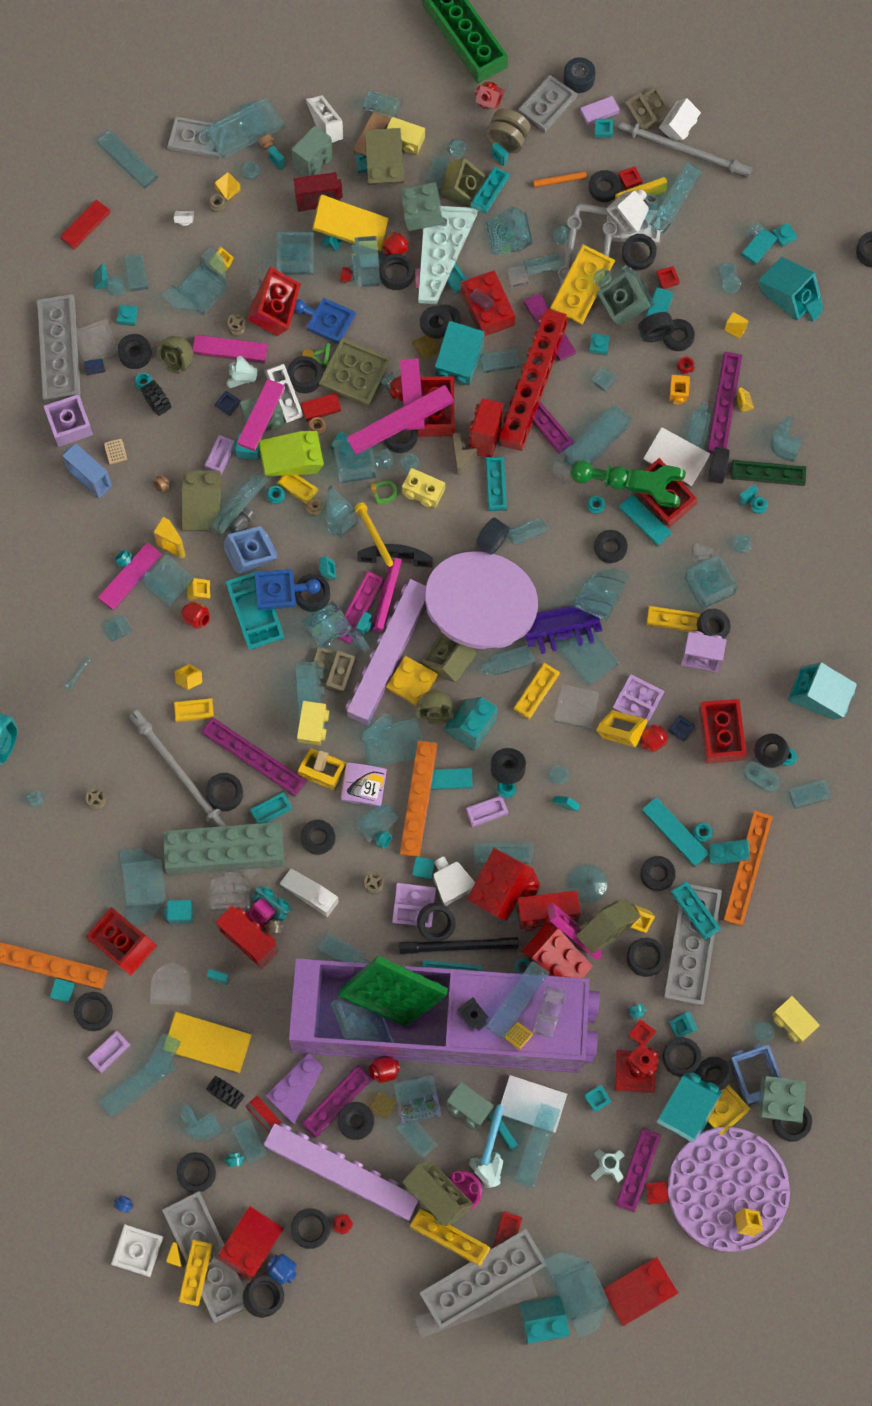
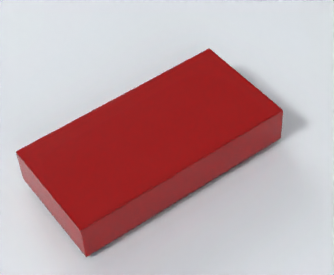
(321, 406)

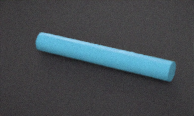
(492, 1135)

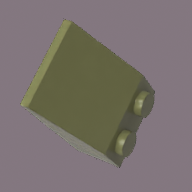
(384, 156)
(200, 499)

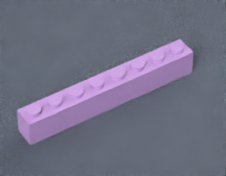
(388, 653)
(340, 1171)

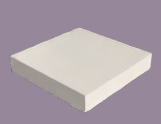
(137, 1250)

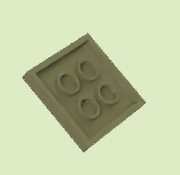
(355, 372)

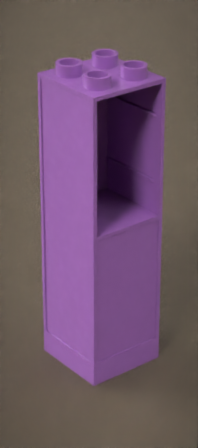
(440, 1032)

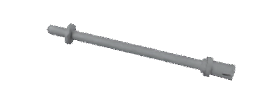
(733, 166)
(146, 729)

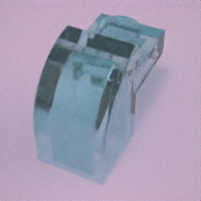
(785, 445)
(202, 1129)

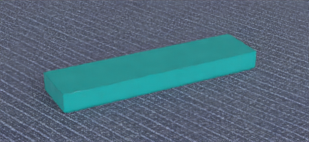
(675, 832)

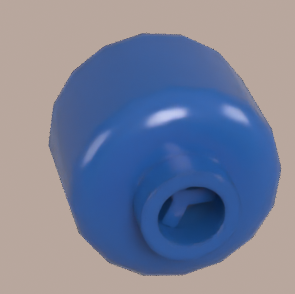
(281, 1269)

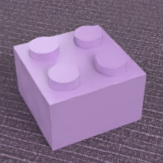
(68, 420)
(703, 651)

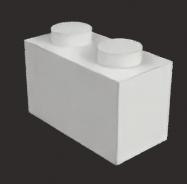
(680, 120)

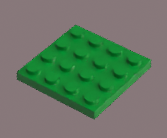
(392, 991)

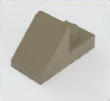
(462, 456)

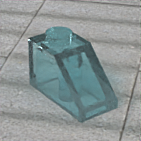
(376, 821)

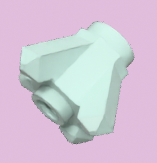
(241, 373)
(608, 1165)
(488, 1174)

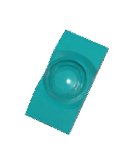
(257, 626)

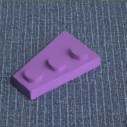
(296, 1087)

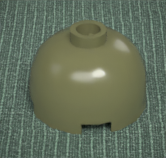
(176, 353)
(435, 707)

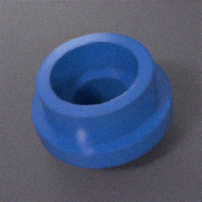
(123, 1204)

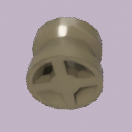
(236, 320)
(95, 794)
(372, 879)

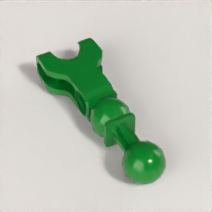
(633, 480)

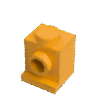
(679, 389)

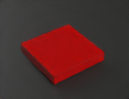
(627, 1080)

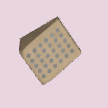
(115, 451)

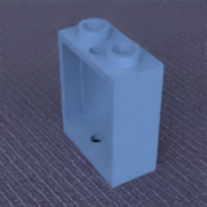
(87, 470)
(741, 1056)

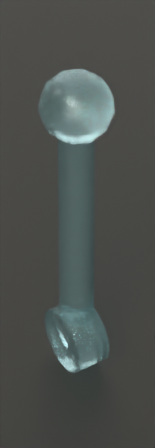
(69, 686)

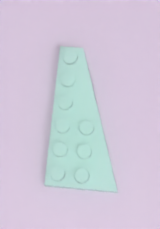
(441, 249)

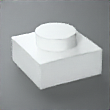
(183, 217)

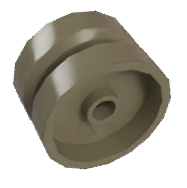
(508, 130)

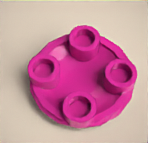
(468, 1185)

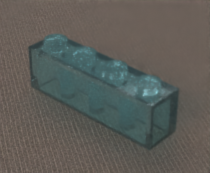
(675, 197)
(599, 437)
(308, 684)
(537, 1145)

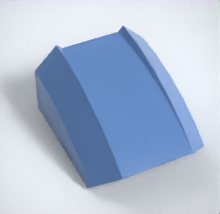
(249, 549)

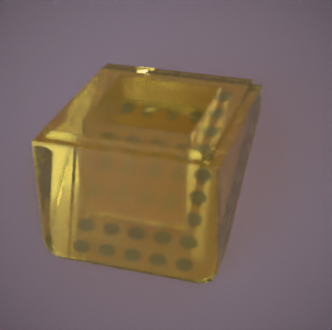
(425, 347)

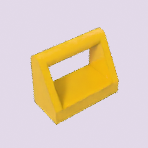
(168, 538)
(620, 736)
(318, 777)

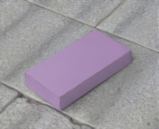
(600, 110)
(219, 454)
(486, 811)
(108, 1051)

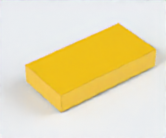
(298, 487)
(193, 710)

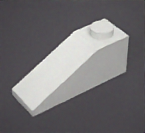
(325, 117)
(288, 400)
(310, 892)

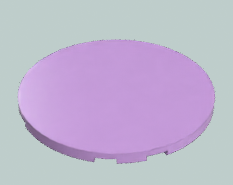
(481, 600)
(718, 1179)

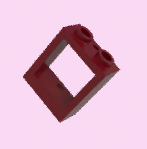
(310, 188)

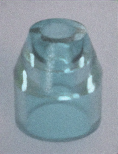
(38, 801)

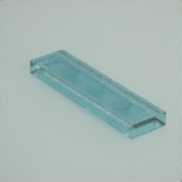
(127, 159)
(237, 504)
(517, 1000)
(131, 1090)

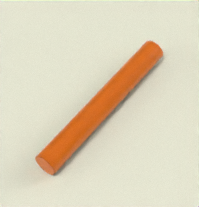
(559, 179)

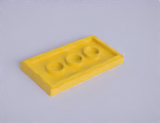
(348, 221)
(578, 287)
(210, 1042)

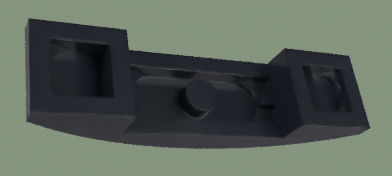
(421, 559)

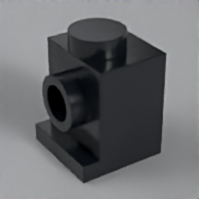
(465, 1011)

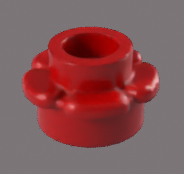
(346, 274)
(686, 361)
(347, 1224)

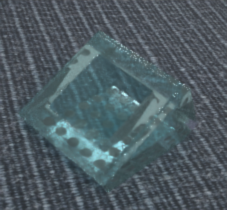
(117, 628)

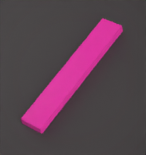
(400, 419)

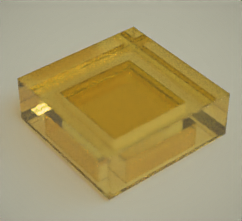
(383, 1105)

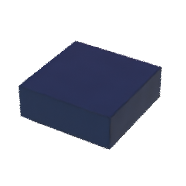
(94, 366)
(227, 403)
(681, 728)

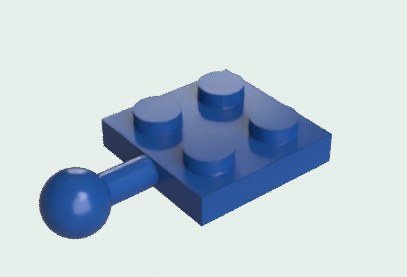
(328, 320)
(278, 590)

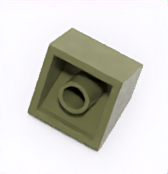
(462, 181)
(448, 658)

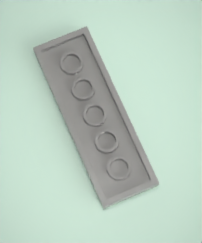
(58, 348)
(691, 954)
(476, 1285)
(222, 1286)

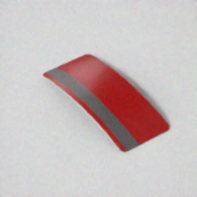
(262, 1113)

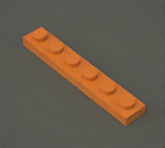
(418, 799)
(748, 870)
(52, 966)

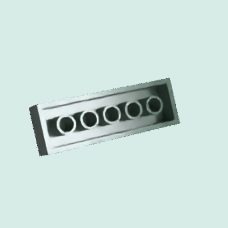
(224, 848)

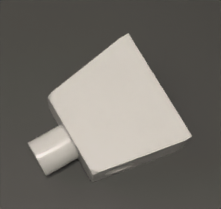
(629, 210)
(451, 881)

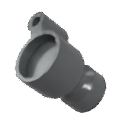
(241, 520)

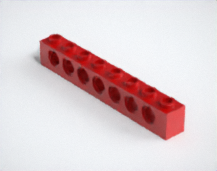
(517, 438)

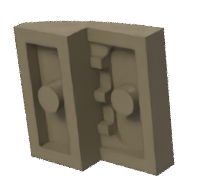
(649, 108)
(335, 668)

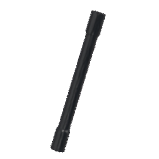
(416, 947)

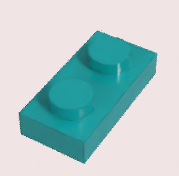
(729, 852)

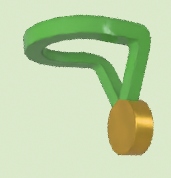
(309, 353)
(384, 500)

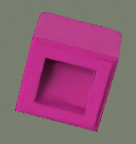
(261, 912)

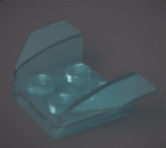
(202, 286)
(601, 593)
(142, 885)
(579, 1291)

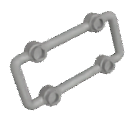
(574, 224)

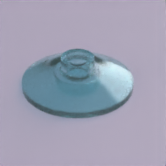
(592, 892)

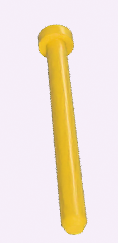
(361, 509)

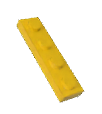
(450, 1238)

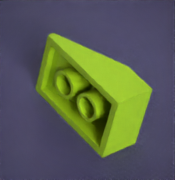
(291, 454)

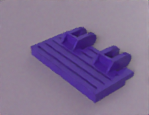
(562, 624)

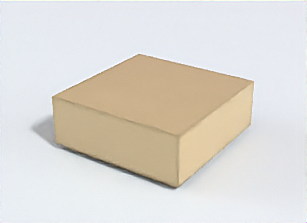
(321, 760)

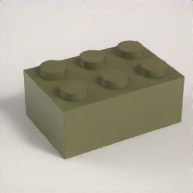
(607, 925)
(437, 1193)

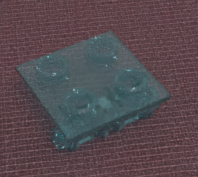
(168, 580)

